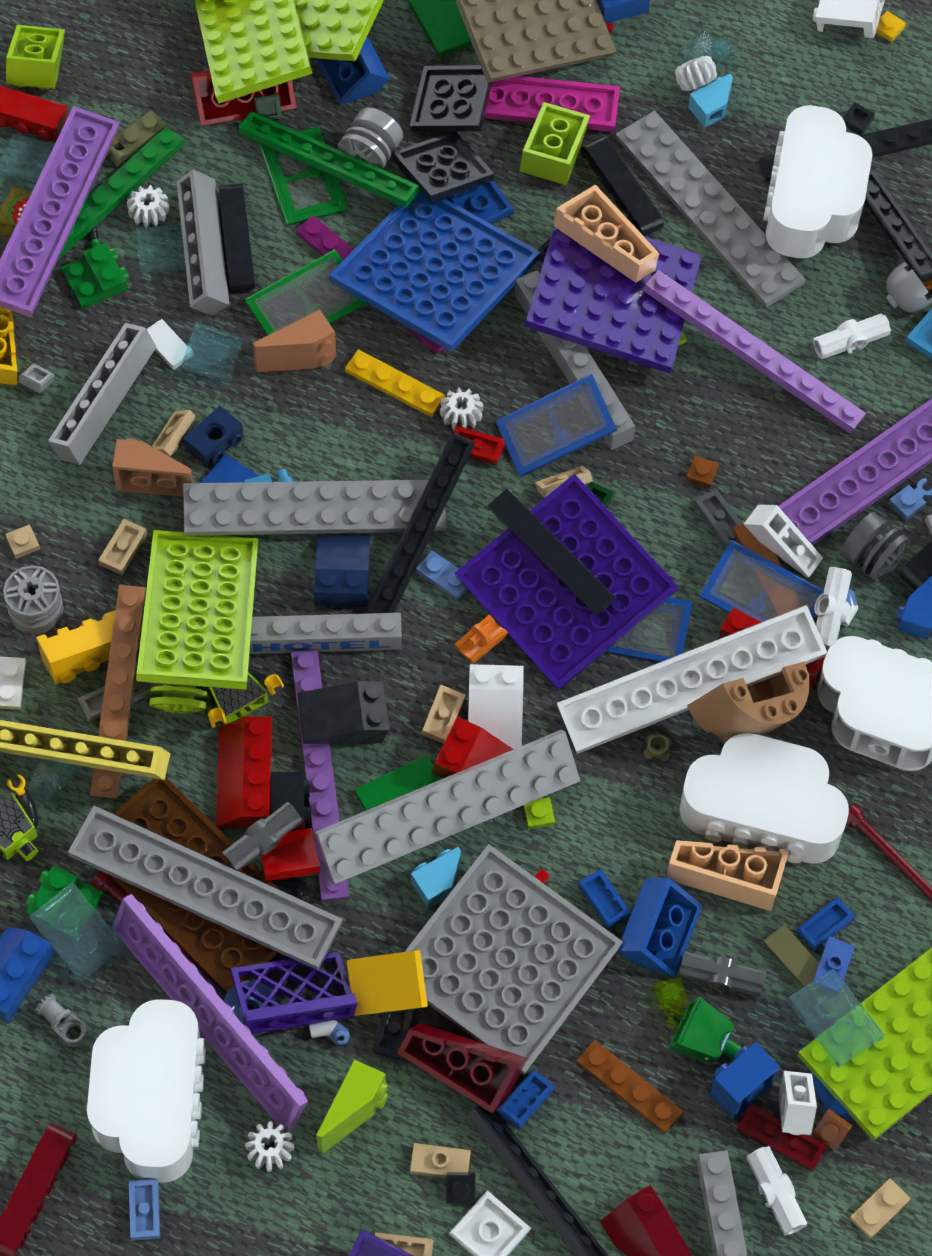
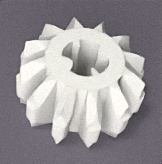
(696, 73)
(148, 206)
(460, 417)
(272, 1155)

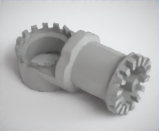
(61, 1020)

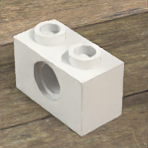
(797, 1103)

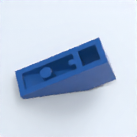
(917, 614)

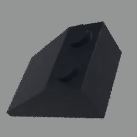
(344, 714)

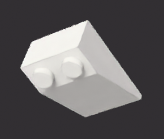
(497, 701)

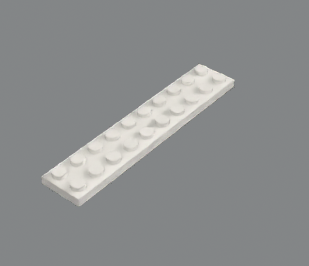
(676, 682)

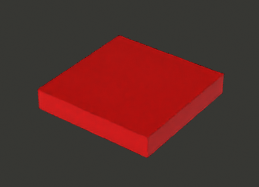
(292, 856)

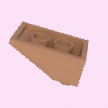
(297, 346)
(147, 470)

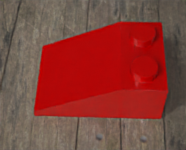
(467, 747)

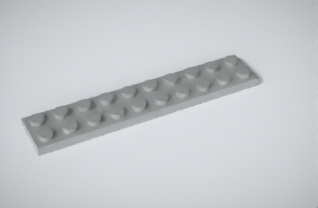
(710, 209)
(301, 507)
(447, 806)
(205, 887)

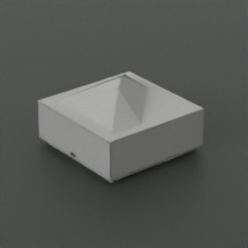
(36, 378)

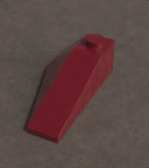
(644, 1227)

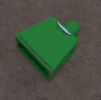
(704, 1033)

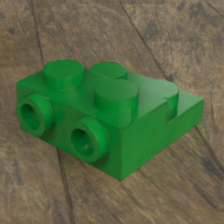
(96, 276)
(53, 882)

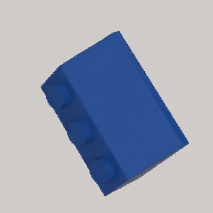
(355, 78)
(660, 926)
(21, 964)

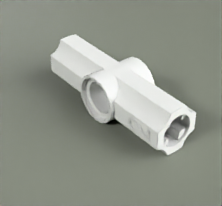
(851, 336)
(832, 605)
(776, 1190)

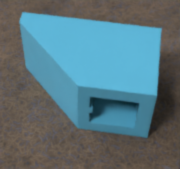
(711, 101)
(437, 878)

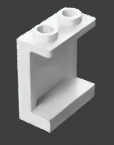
(849, 13)

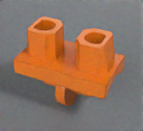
(480, 639)

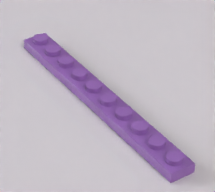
(754, 351)
(319, 774)

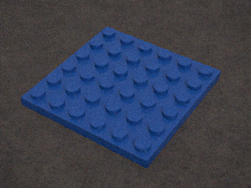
(435, 269)

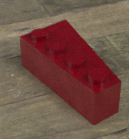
(466, 1065)

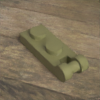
(135, 137)

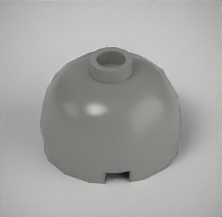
(906, 290)

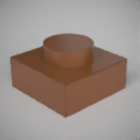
(702, 471)
(832, 1129)

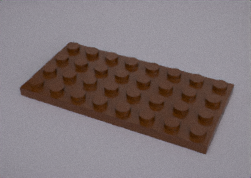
(212, 948)

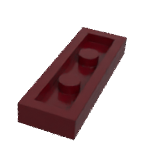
(768, 1131)

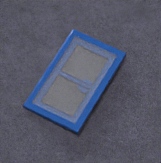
(556, 425)
(757, 586)
(659, 634)

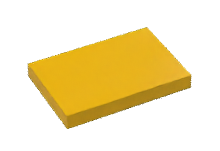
(387, 982)

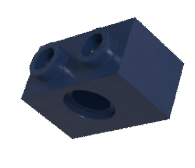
(217, 424)

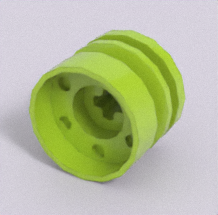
(178, 698)

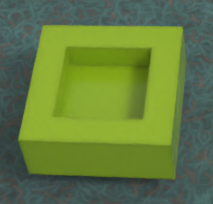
(539, 813)

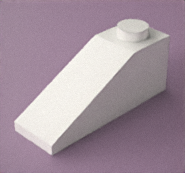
(783, 538)

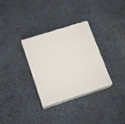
(489, 1228)

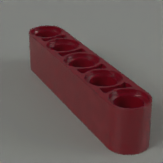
(33, 1186)

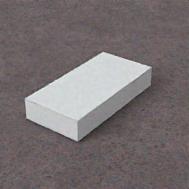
(167, 344)

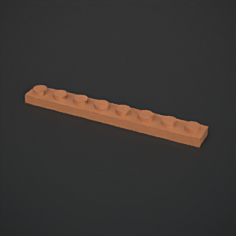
(120, 681)

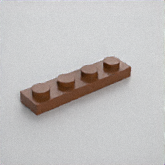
(629, 1087)

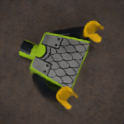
(232, 704)
(18, 823)

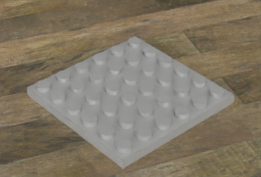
(509, 956)

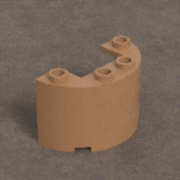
(755, 710)

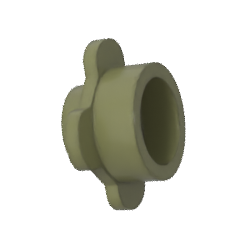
(657, 740)

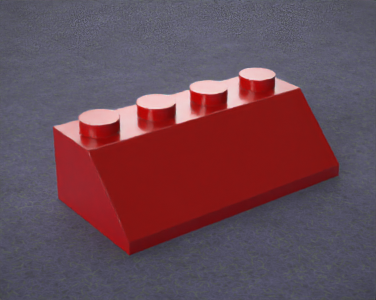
(238, 108)
(244, 772)

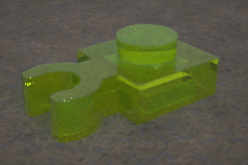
(671, 998)

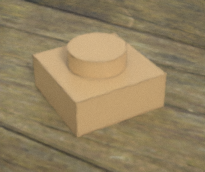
(22, 541)

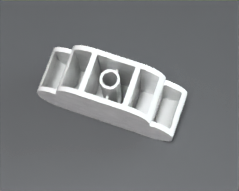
(815, 183)
(879, 701)
(766, 798)
(148, 1089)

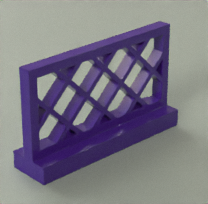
(293, 1014)

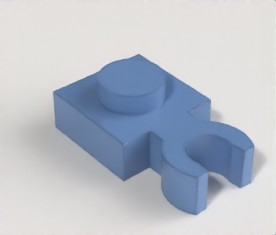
(910, 500)

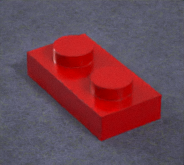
(487, 447)

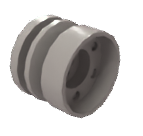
(372, 137)
(33, 612)

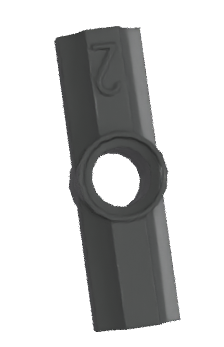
(262, 836)
(722, 973)

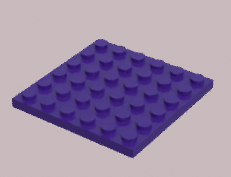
(604, 309)
(540, 611)

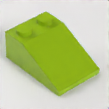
(34, 57)
(554, 143)
(355, 1103)

